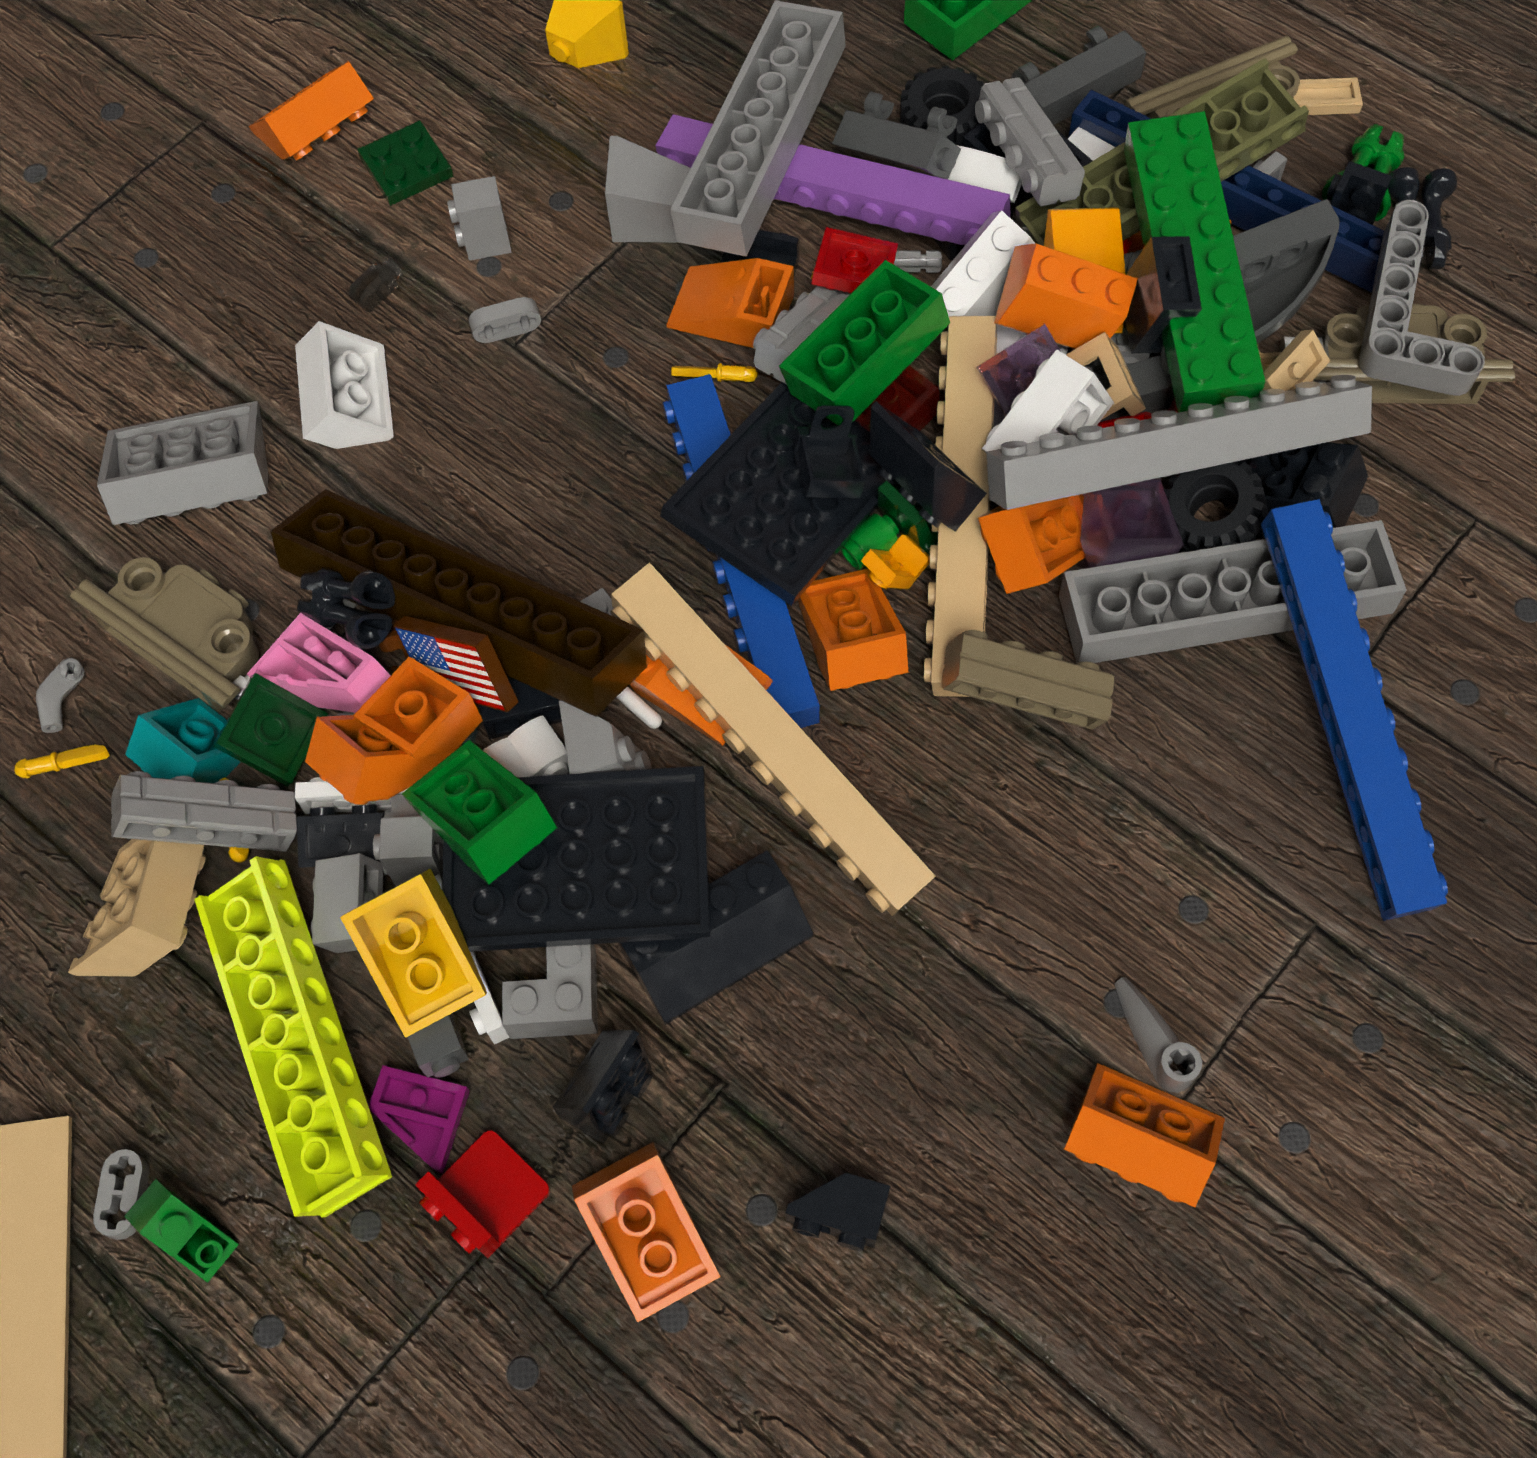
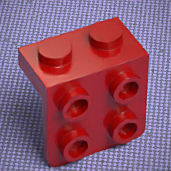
(484, 1194)

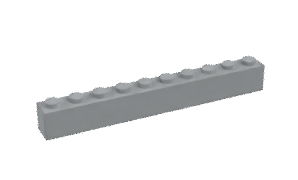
(1177, 441)

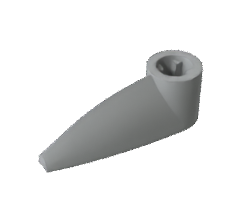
(1157, 1040)

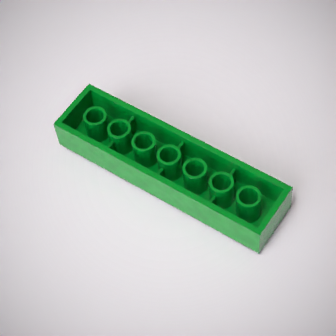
(1182, 195)

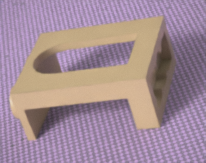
(1123, 388)

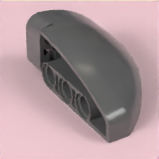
(1285, 263)

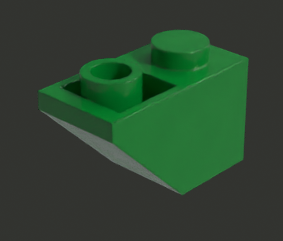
(180, 1230)

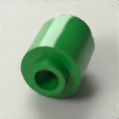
(873, 533)

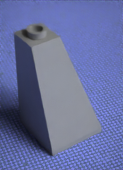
(641, 192)

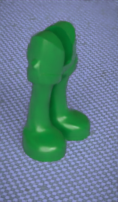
(1385, 158)

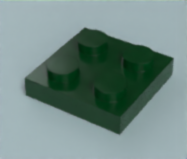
(405, 162)
(269, 729)

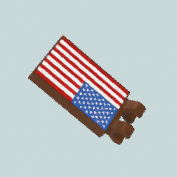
(456, 655)

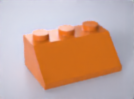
(313, 113)
(1065, 294)
(1146, 1135)

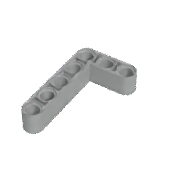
(1393, 301)

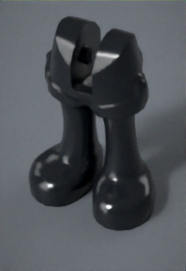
(1432, 192)
(327, 607)

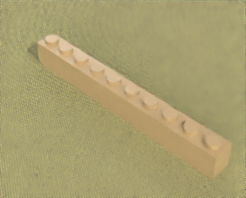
(963, 554)
(772, 741)

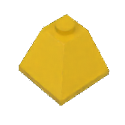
(587, 32)

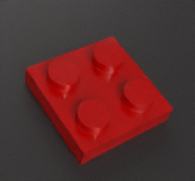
(849, 259)

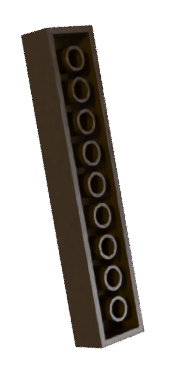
(533, 629)

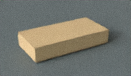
(1330, 96)

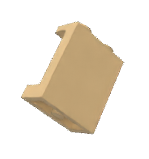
(1296, 363)

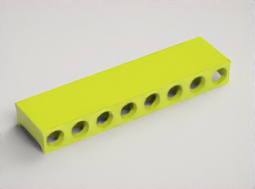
(292, 1040)

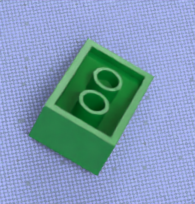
(481, 811)

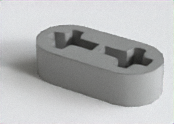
(504, 320)
(111, 1192)

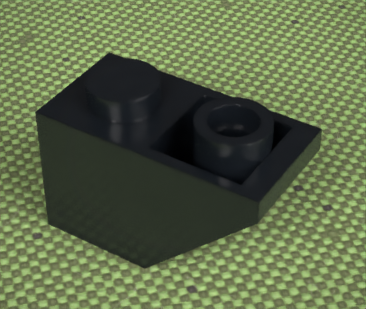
(842, 1208)

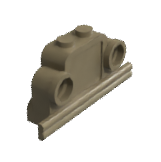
(1176, 94)
(1344, 343)
(178, 625)

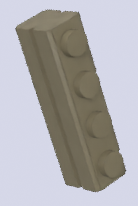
(1028, 680)

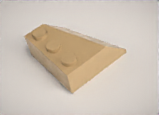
(143, 910)

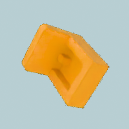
(897, 566)

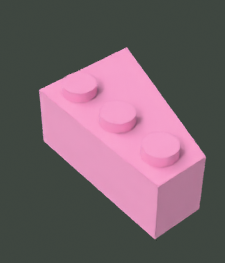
(321, 667)

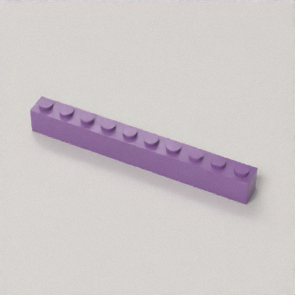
(862, 188)

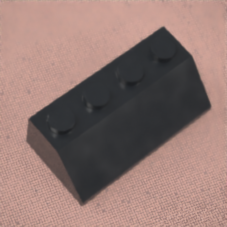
(750, 926)

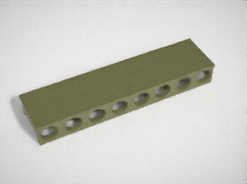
(1245, 122)

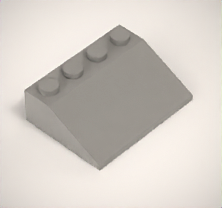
(183, 464)

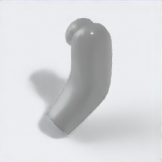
(54, 691)

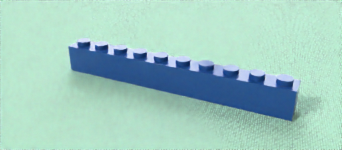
(761, 615)
(1354, 711)

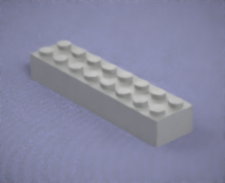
(758, 128)
(1210, 595)

